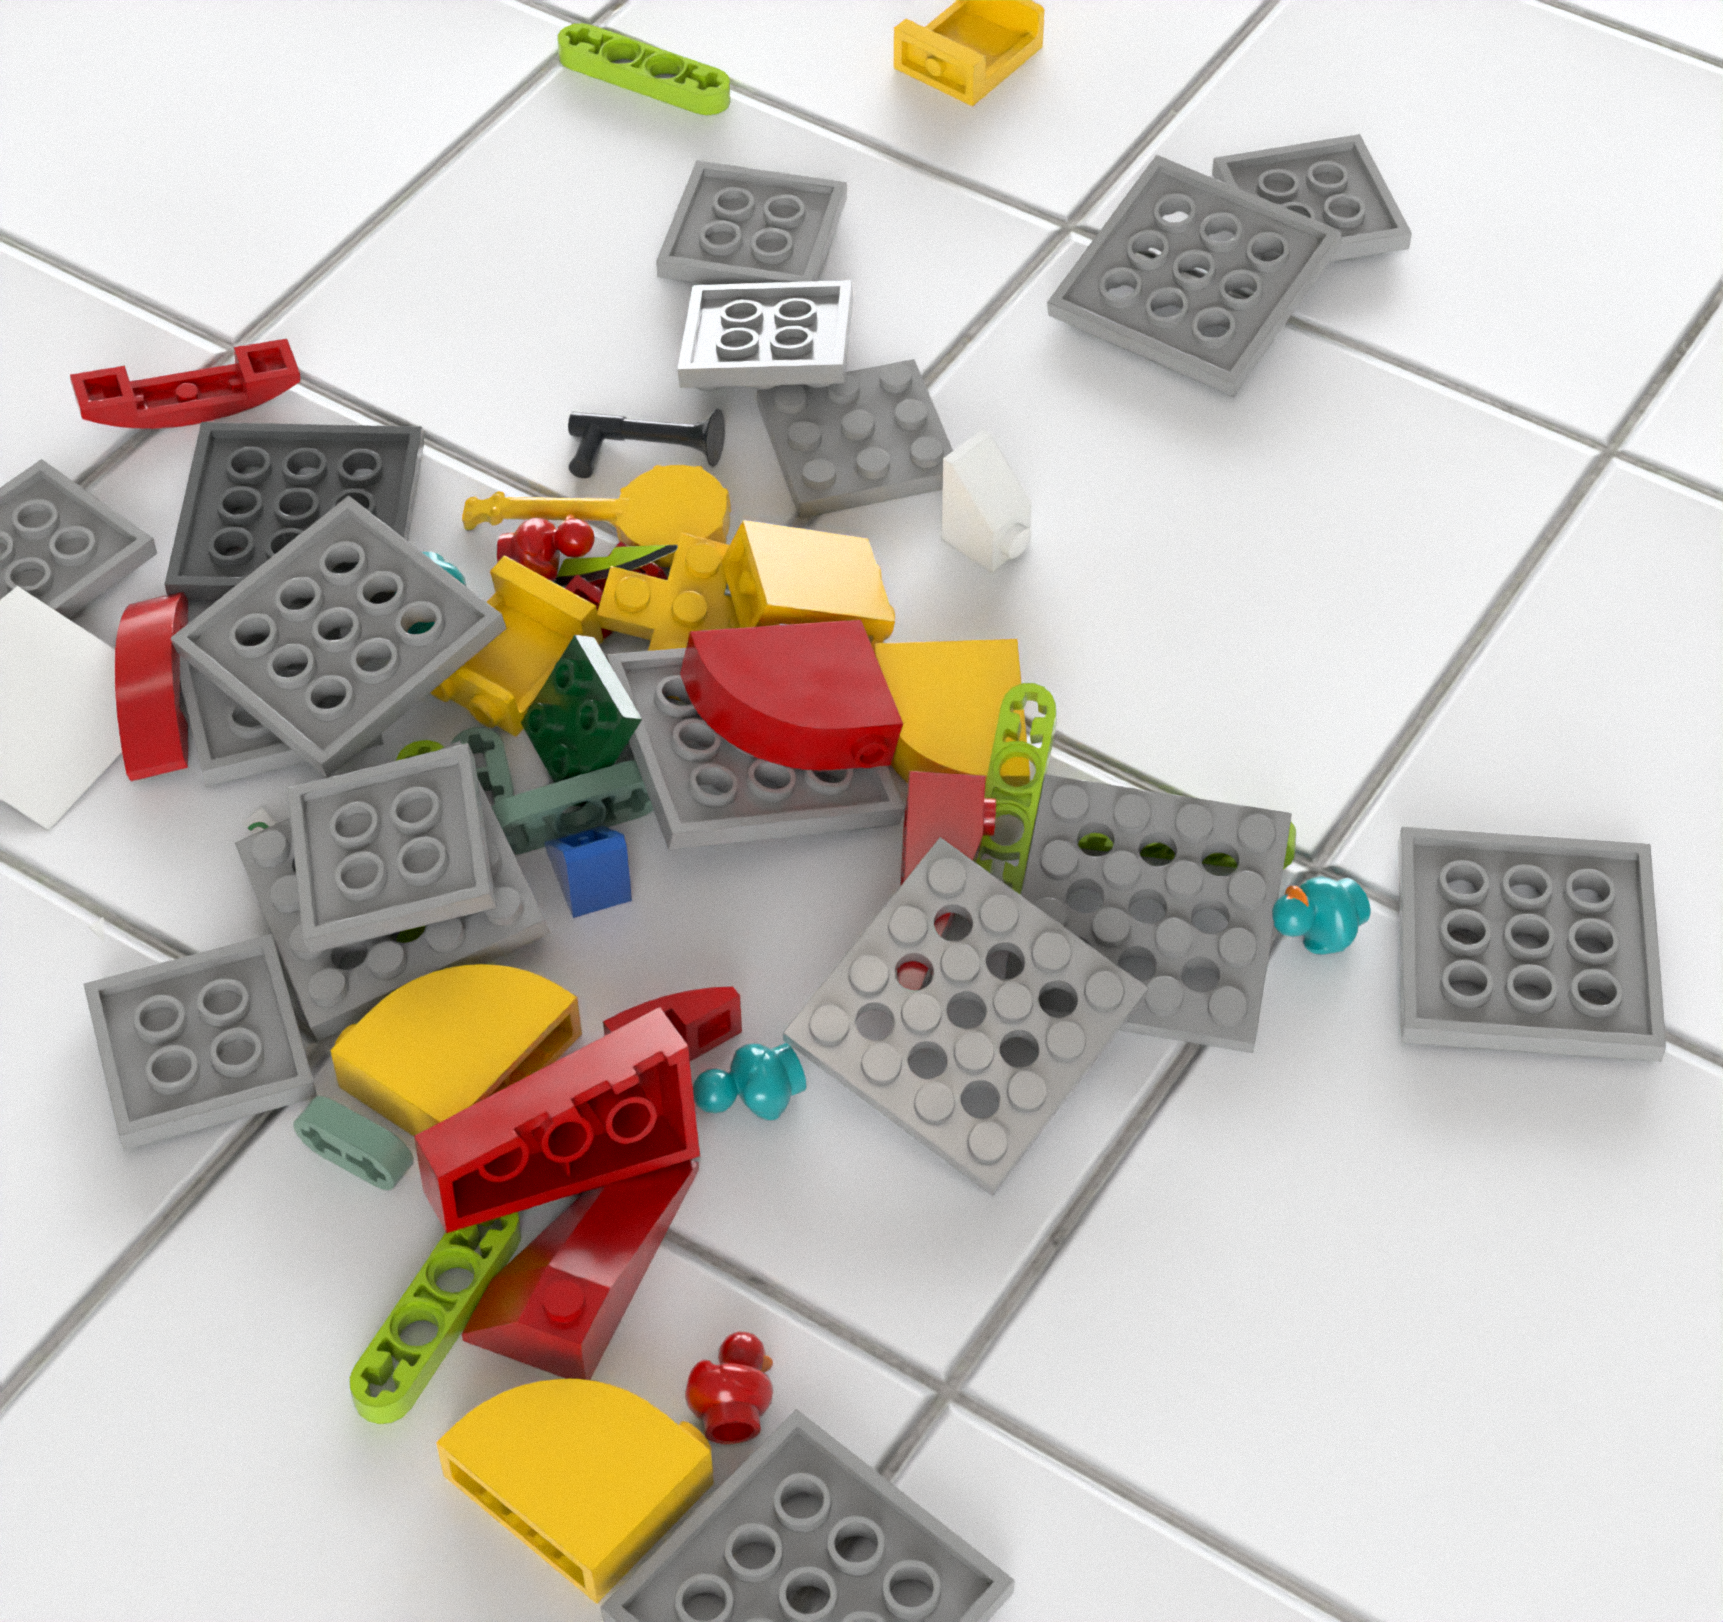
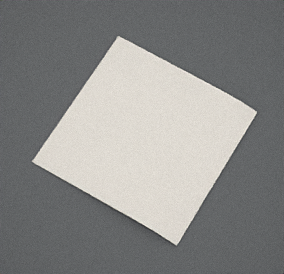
(53, 709)

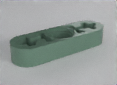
(524, 814)

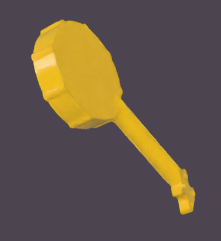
(648, 512)

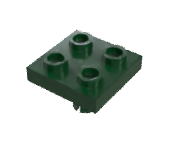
(580, 714)

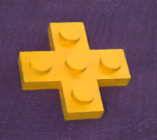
(672, 607)

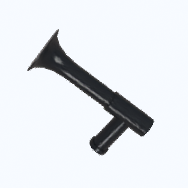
(594, 428)

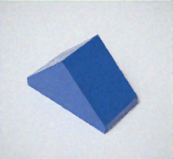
(591, 869)

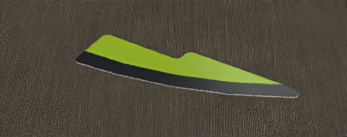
(621, 557)

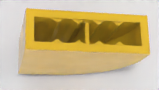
(952, 705)
(453, 1041)
(579, 1473)

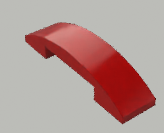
(187, 397)
(148, 687)

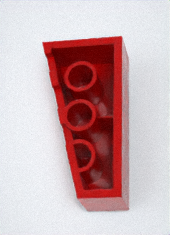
(566, 1128)

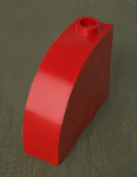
(795, 694)

